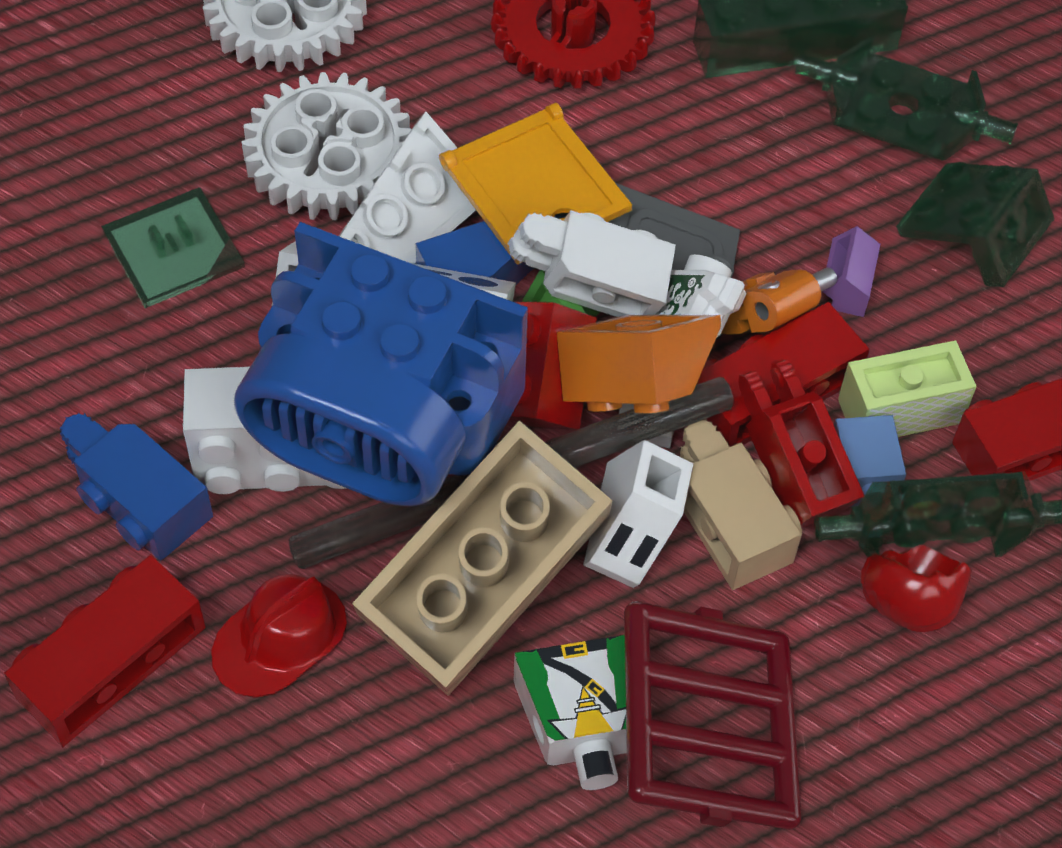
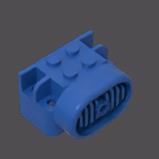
(381, 371)

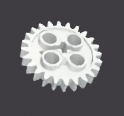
(269, 34)
(323, 143)

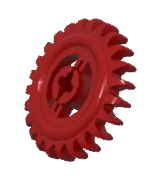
(571, 57)

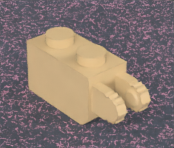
(736, 508)

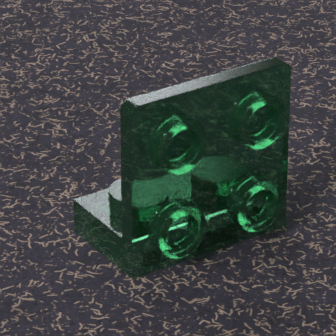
(988, 206)

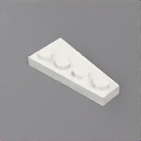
(411, 197)

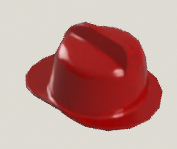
(278, 635)

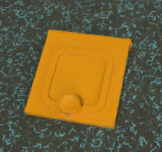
(532, 169)

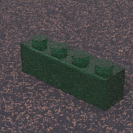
(774, 33)

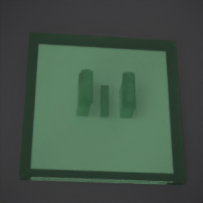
(172, 247)

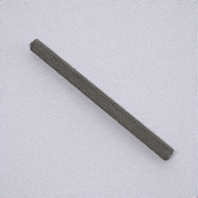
(575, 447)

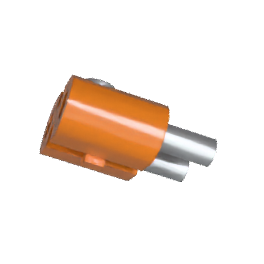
(778, 299)

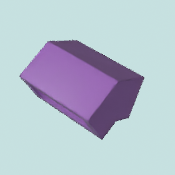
(854, 261)

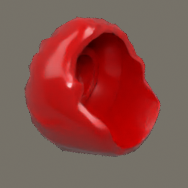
(915, 587)

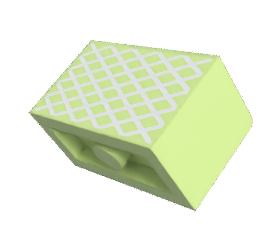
(917, 386)

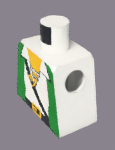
(577, 705)

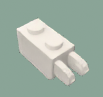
(596, 262)

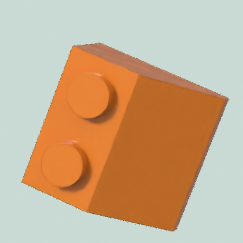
(635, 360)

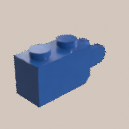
(136, 484)

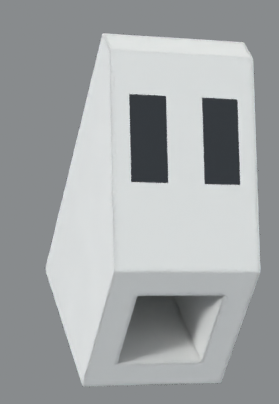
(647, 503)

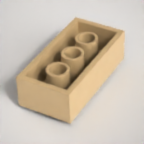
(483, 557)

